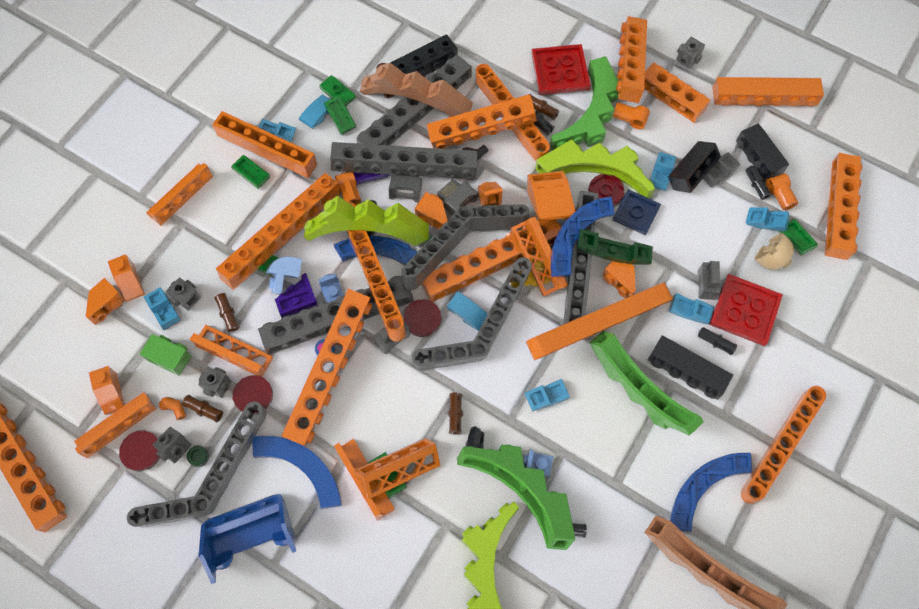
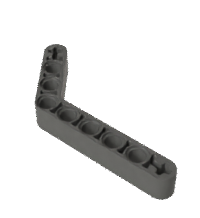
(453, 231)
(488, 324)
(214, 474)

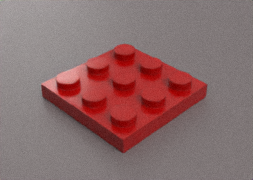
(560, 69)
(746, 310)

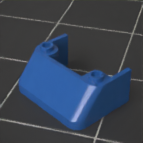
(242, 530)

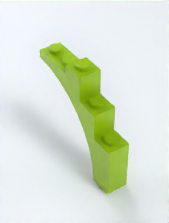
(597, 159)
(367, 216)
(483, 546)

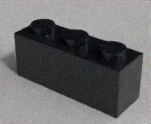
(762, 152)
(694, 166)

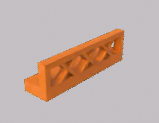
(180, 194)
(544, 251)
(230, 355)
(114, 425)
(354, 459)
(394, 462)

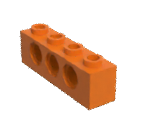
(675, 92)

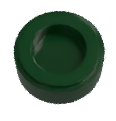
(197, 456)

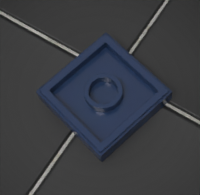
(636, 212)

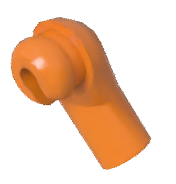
(173, 404)

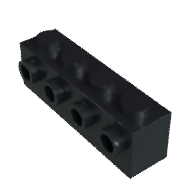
(428, 57)
(690, 367)

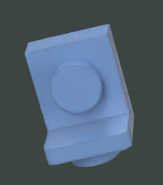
(330, 287)
(538, 461)

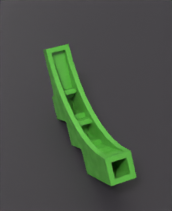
(590, 125)
(640, 389)
(549, 508)

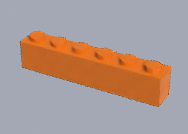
(767, 91)
(265, 144)

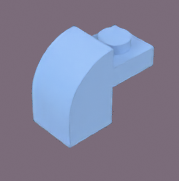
(282, 268)

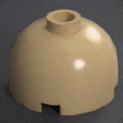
(776, 254)

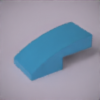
(315, 112)
(281, 130)
(662, 169)
(765, 219)
(162, 308)
(467, 310)
(691, 310)
(547, 395)

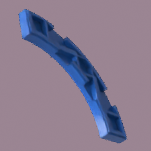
(569, 233)
(382, 246)
(304, 460)
(701, 481)

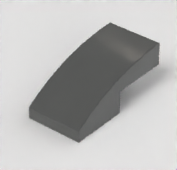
(721, 169)

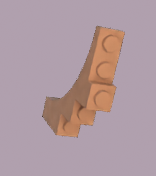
(439, 94)
(707, 570)

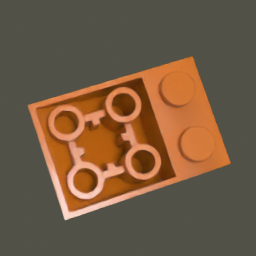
(550, 195)

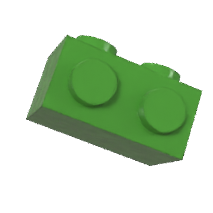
(166, 354)

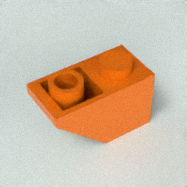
(621, 277)
(102, 300)

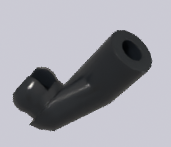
(480, 151)

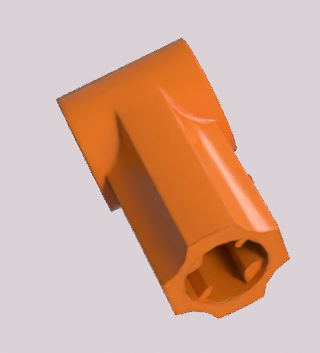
(635, 116)
(348, 187)
(780, 187)

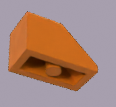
(490, 193)
(431, 210)
(126, 277)
(107, 389)

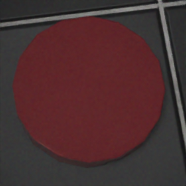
(607, 187)
(422, 317)
(252, 389)
(138, 451)

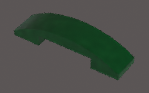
(613, 250)

